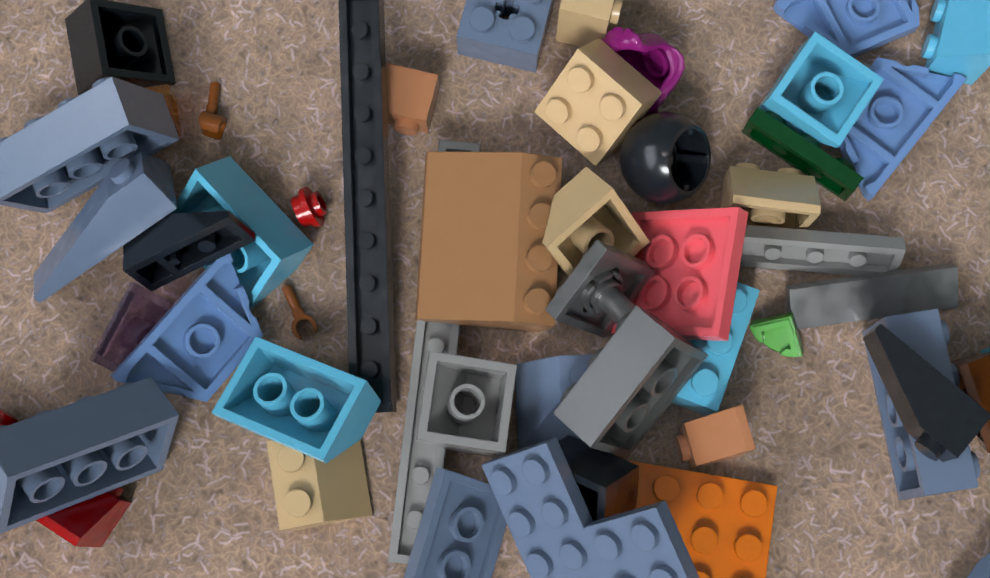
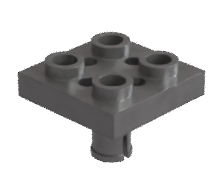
(600, 289)

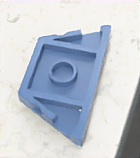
(852, 24)
(895, 119)
(197, 338)

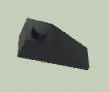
(182, 245)
(927, 402)

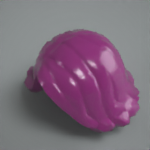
(651, 57)

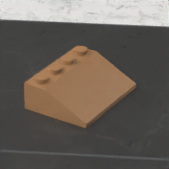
(485, 238)

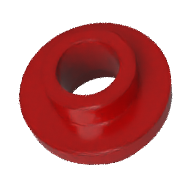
(309, 207)

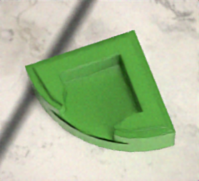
(779, 334)

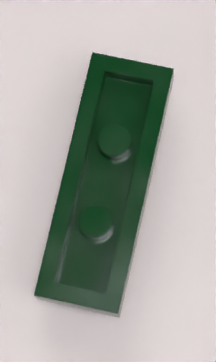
(802, 153)

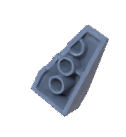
(121, 208)

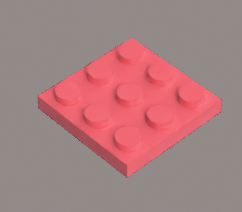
(695, 268)

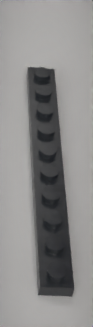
(367, 197)

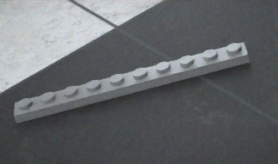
(419, 458)

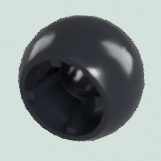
(665, 157)

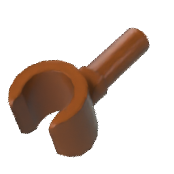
(210, 122)
(297, 311)

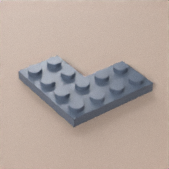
(559, 533)

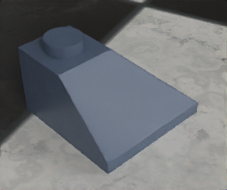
(539, 393)

